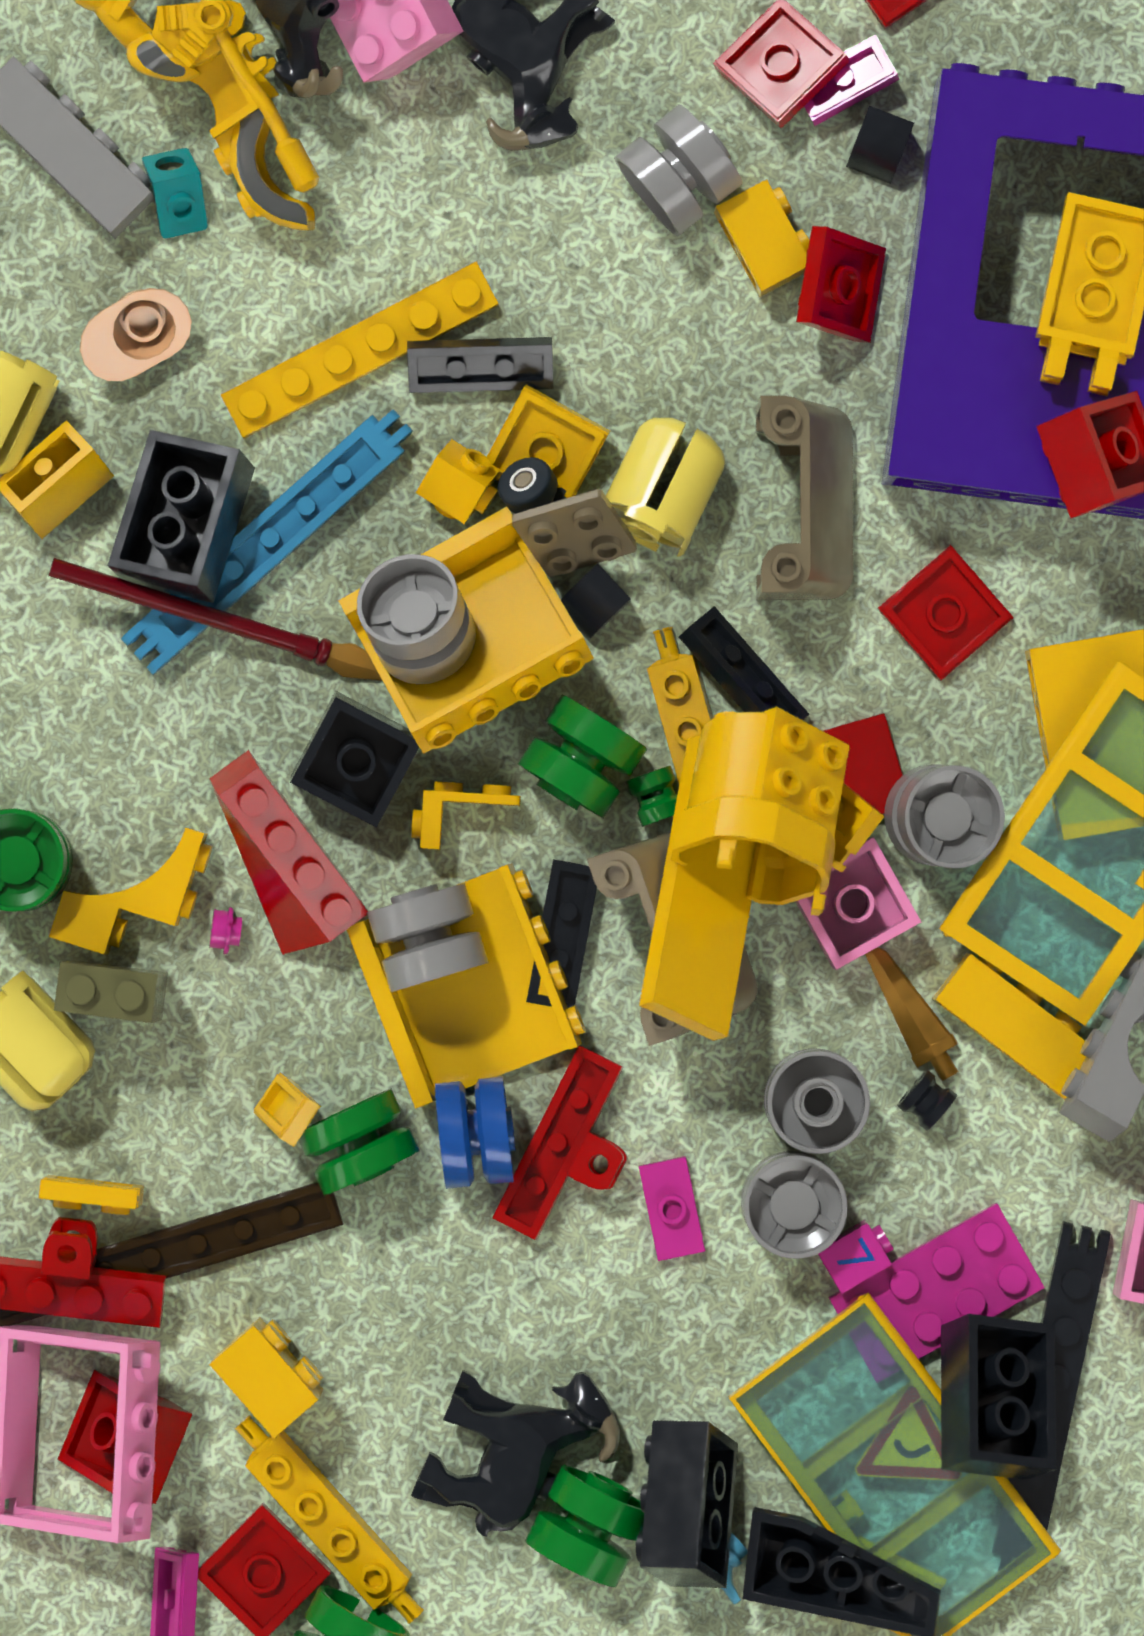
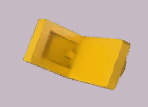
(428, 821)

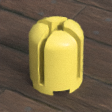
(24, 399)
(686, 494)
(39, 1047)

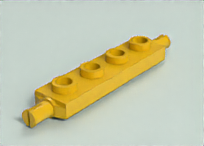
(678, 696)
(328, 1520)

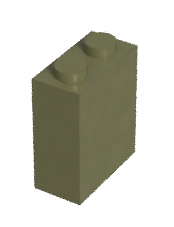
(110, 991)

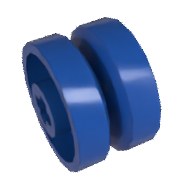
(474, 1132)

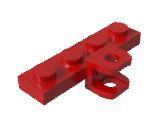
(564, 1146)
(71, 1285)

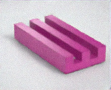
(174, 1592)

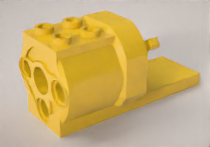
(745, 827)

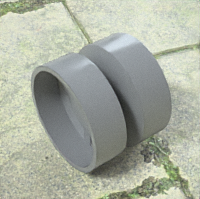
(690, 161)
(416, 619)
(944, 815)
(423, 923)
(816, 1100)
(794, 1204)

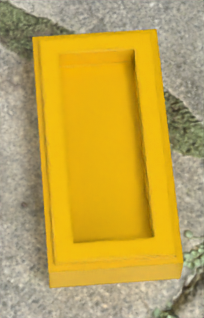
(286, 1109)

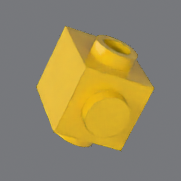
(459, 482)

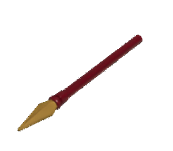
(344, 659)

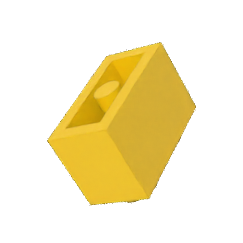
(764, 236)
(54, 479)

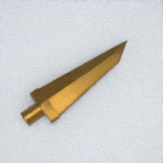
(918, 1023)

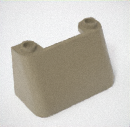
(824, 559)
(639, 871)

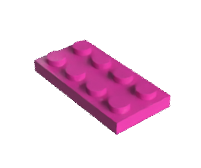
(960, 1272)

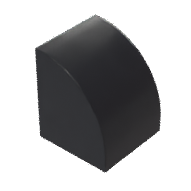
(880, 144)
(594, 601)

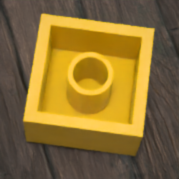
(268, 1375)

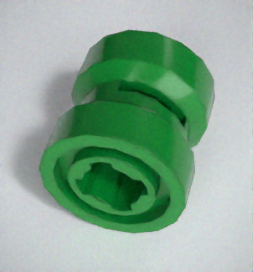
(654, 795)

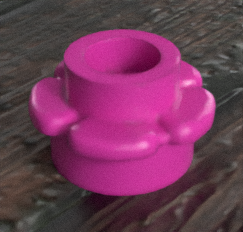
(225, 930)

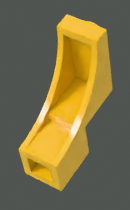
(164, 896)

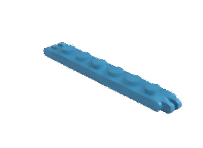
(281, 530)

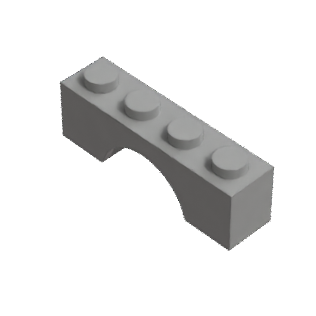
(1106, 1088)

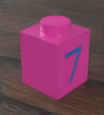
(856, 1255)

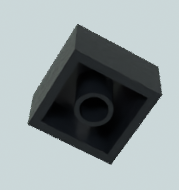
(355, 759)

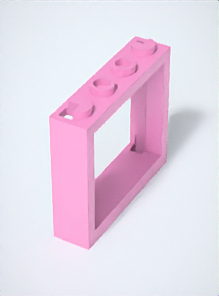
(134, 1433)

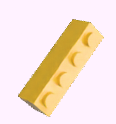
(1013, 1021)

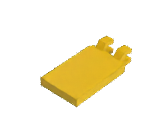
(1093, 289)

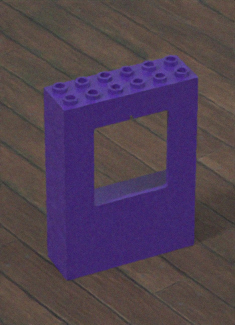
(971, 385)

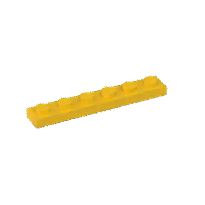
(359, 350)

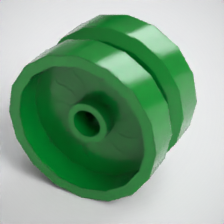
(359, 1145)

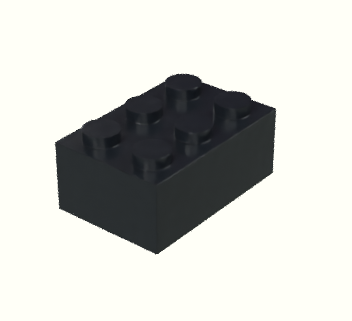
(181, 516)
(998, 1397)
(687, 1504)

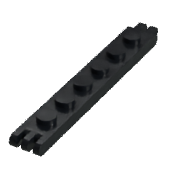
(1071, 1309)

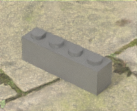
(68, 150)

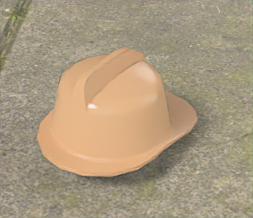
(135, 334)

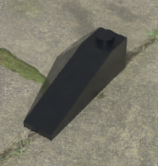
(822, 1574)

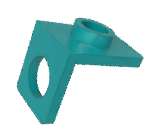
(177, 193)

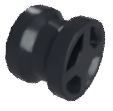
(927, 1100)

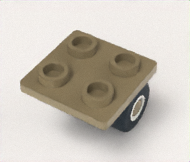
(558, 529)

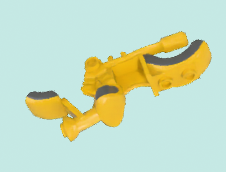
(197, 46)

